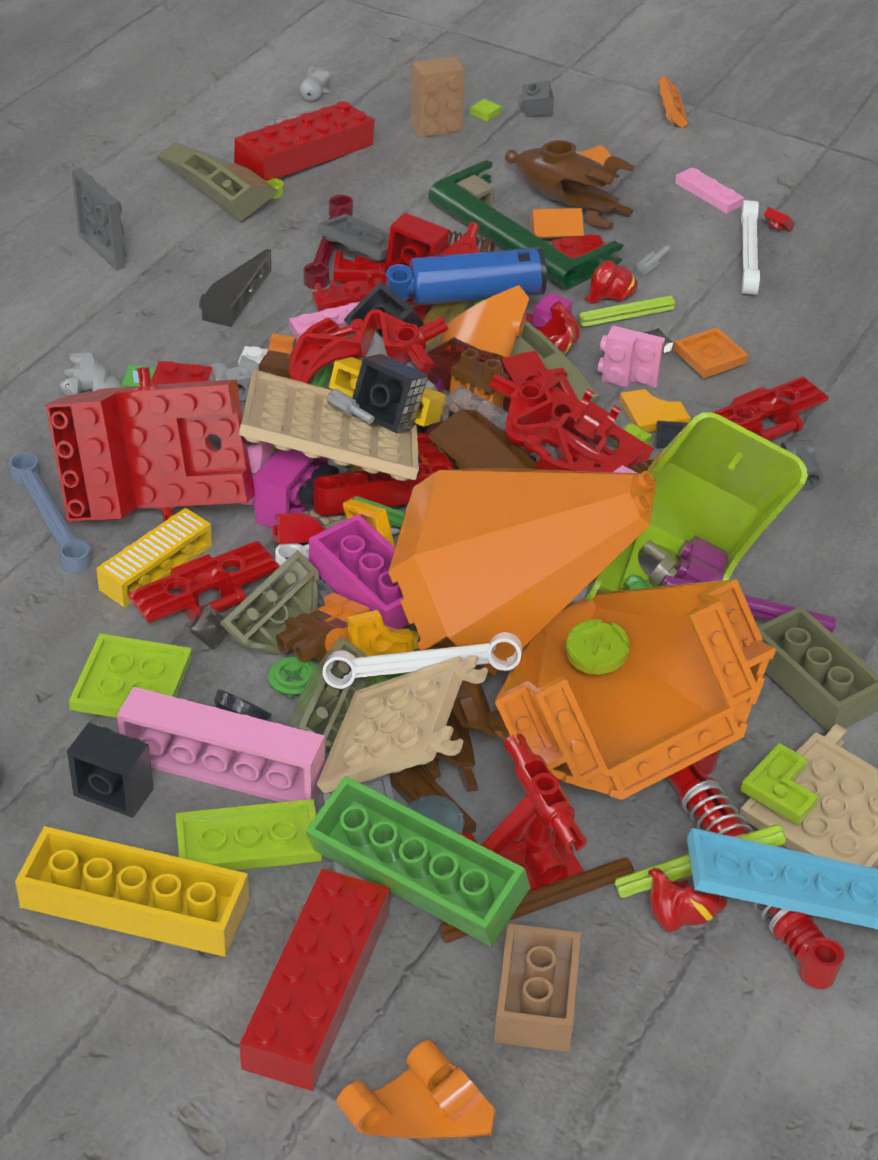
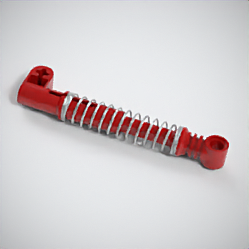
(702, 797)

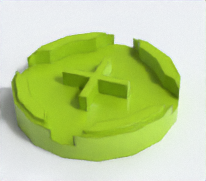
(597, 647)

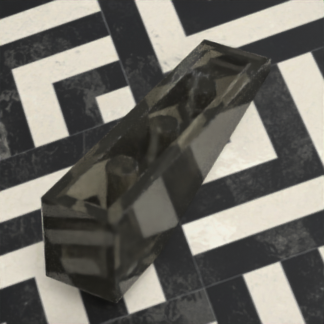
(233, 292)

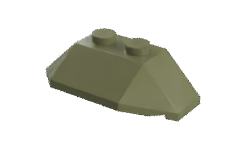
(282, 595)
(323, 706)

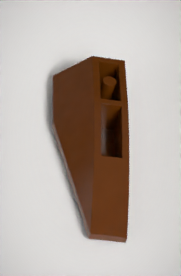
(478, 443)

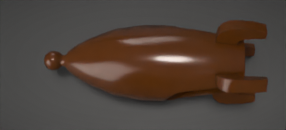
(572, 178)
(469, 711)

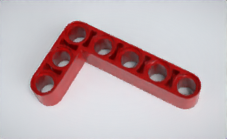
(379, 487)

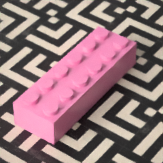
(225, 746)

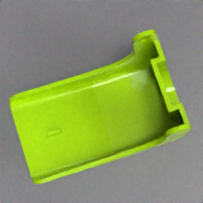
(711, 485)

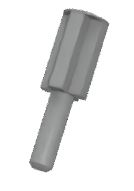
(651, 260)
(347, 405)

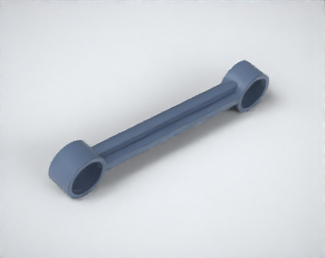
(57, 525)

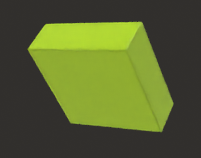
(485, 109)

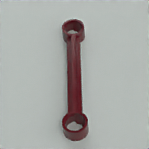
(318, 270)

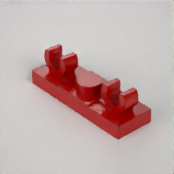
(346, 293)

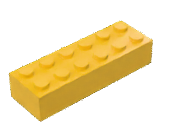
(133, 891)

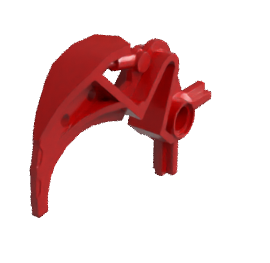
(325, 343)
(525, 427)

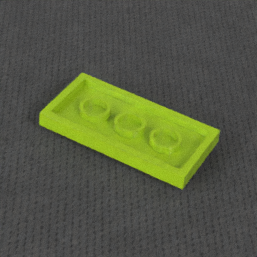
(248, 835)

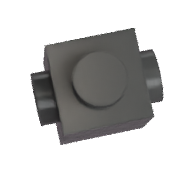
(537, 99)

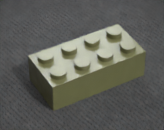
(819, 670)

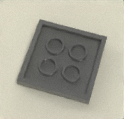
(99, 218)

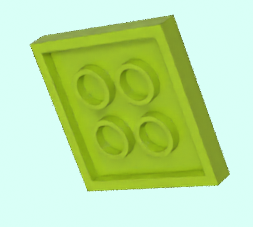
(125, 663)

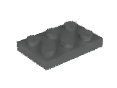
(356, 235)

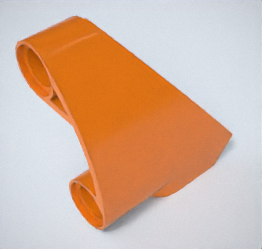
(491, 323)
(422, 1103)

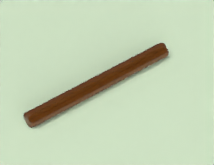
(557, 892)

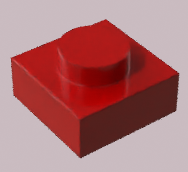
(778, 220)

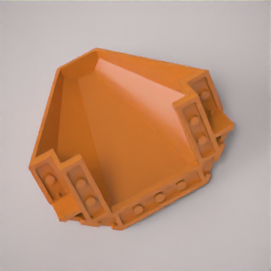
(510, 548)
(673, 702)

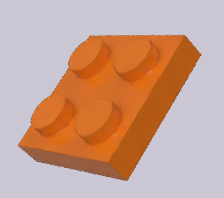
(710, 352)

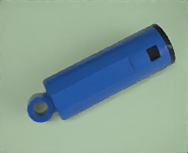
(469, 276)

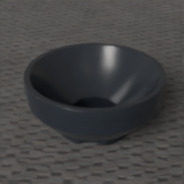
(232, 703)

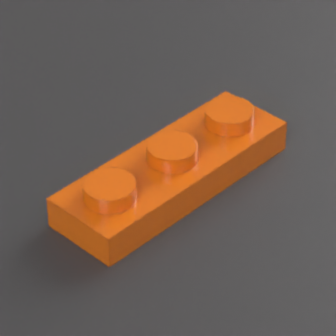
(672, 102)

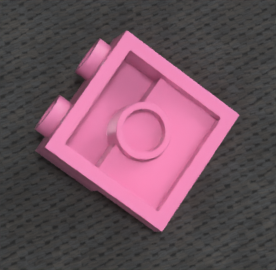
(630, 357)

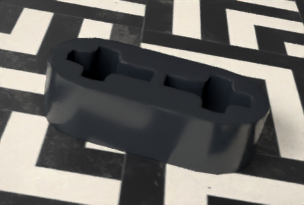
(306, 491)

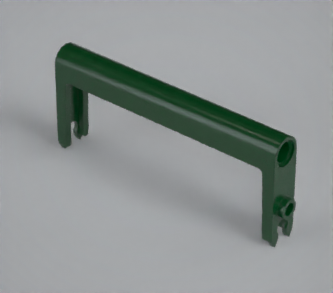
(509, 235)

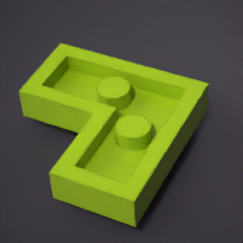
(775, 787)

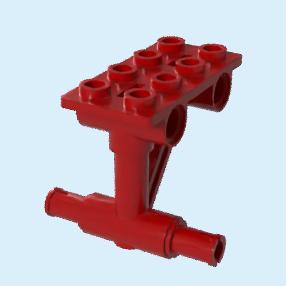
(540, 826)

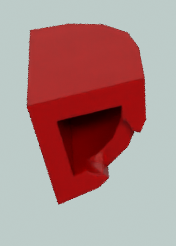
(295, 528)

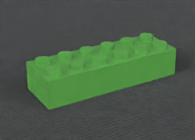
(419, 860)

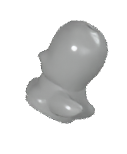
(314, 84)

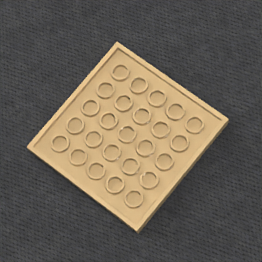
(300, 419)

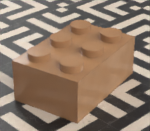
(437, 96)
(538, 988)

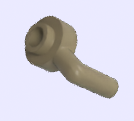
(666, 565)

